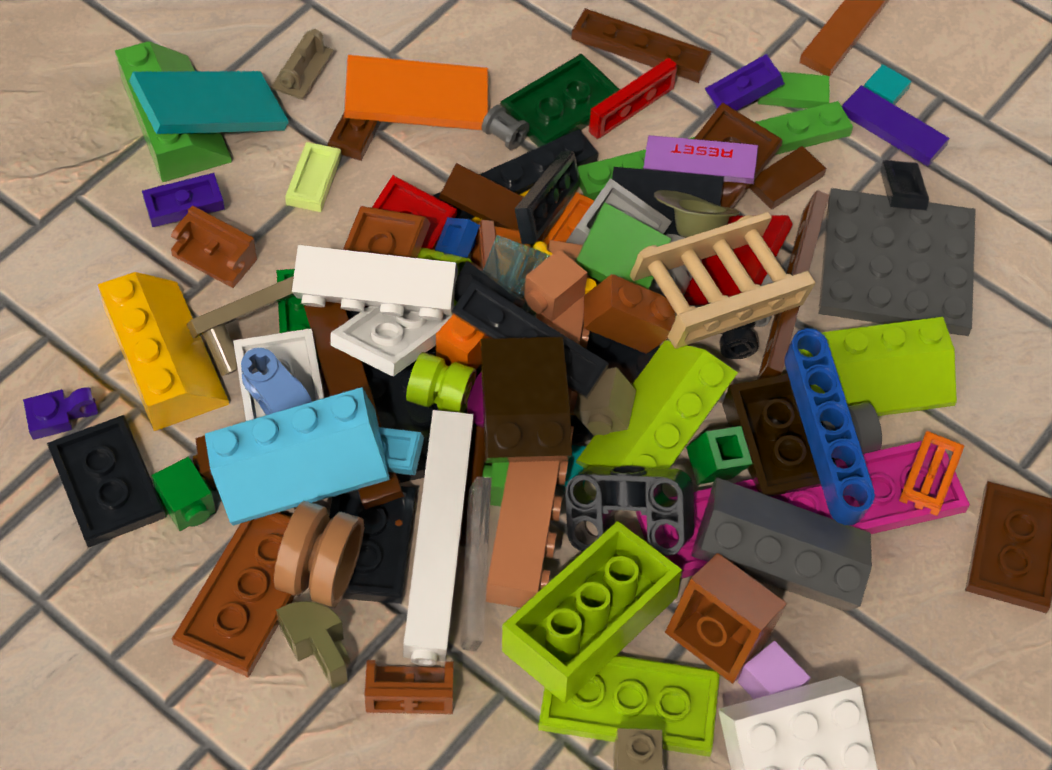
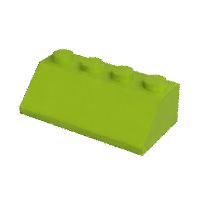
(895, 365)
(668, 408)

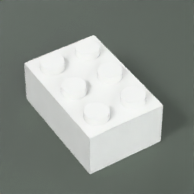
(801, 729)

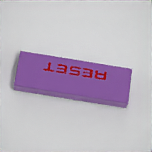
(702, 157)

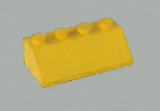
(162, 357)

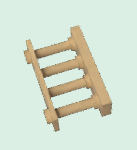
(722, 312)

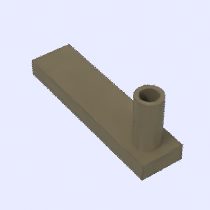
(213, 323)

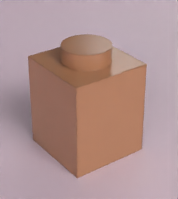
(555, 285)

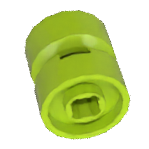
(440, 384)

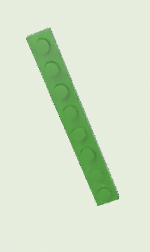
(795, 129)

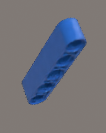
(825, 443)

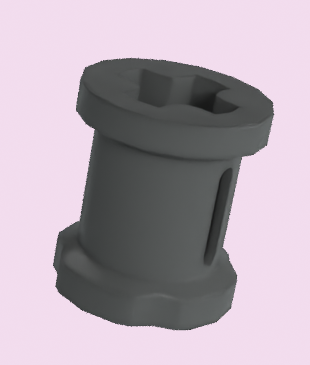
(505, 127)

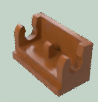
(213, 247)
(409, 689)

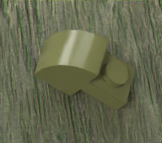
(317, 632)

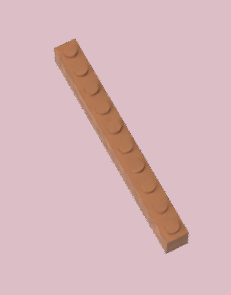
(529, 493)

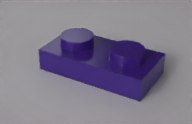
(745, 84)
(171, 201)

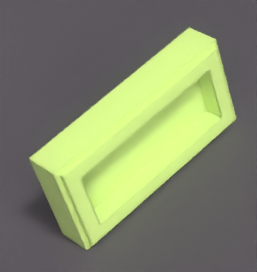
(313, 177)

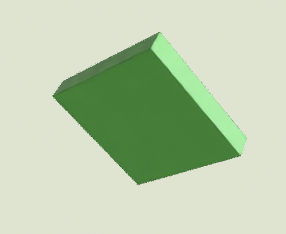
(614, 245)

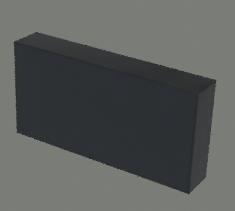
(904, 185)

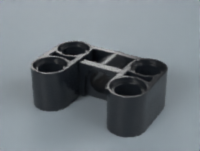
(631, 490)

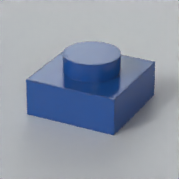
(458, 237)

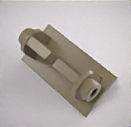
(303, 65)

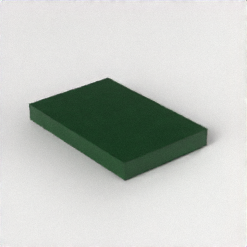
(560, 100)

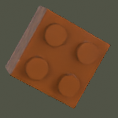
(725, 617)

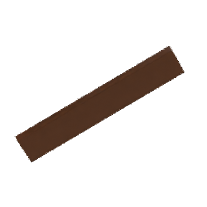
(799, 262)
(346, 374)

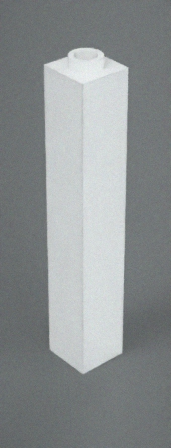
(438, 538)

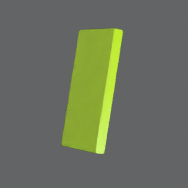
(640, 696)

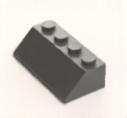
(785, 545)

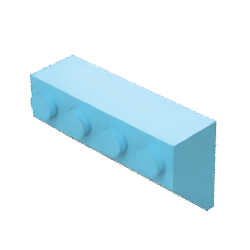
(297, 456)

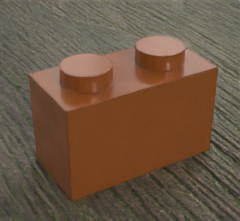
(628, 314)

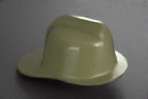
(693, 213)

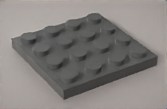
(897, 261)

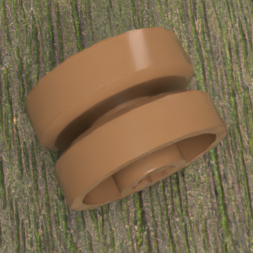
(318, 553)

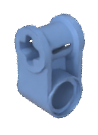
(277, 388)

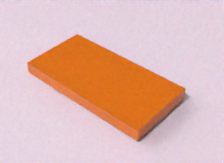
(416, 92)

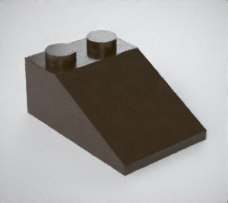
(525, 400)
(772, 434)

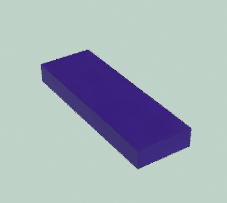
(895, 125)

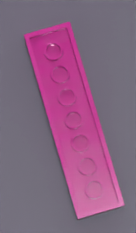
(888, 475)

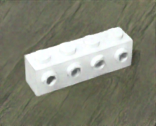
(374, 281)

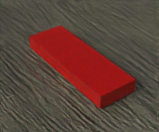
(632, 98)

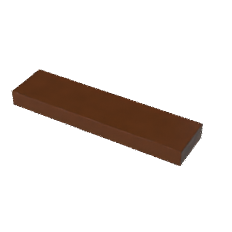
(640, 44)

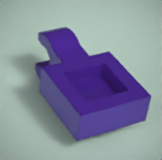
(53, 412)

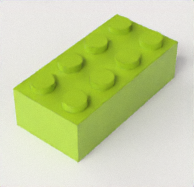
(590, 611)

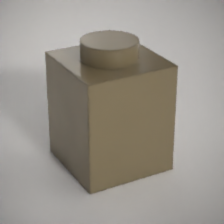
(608, 405)

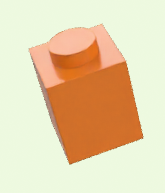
(459, 343)

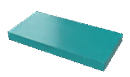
(208, 101)

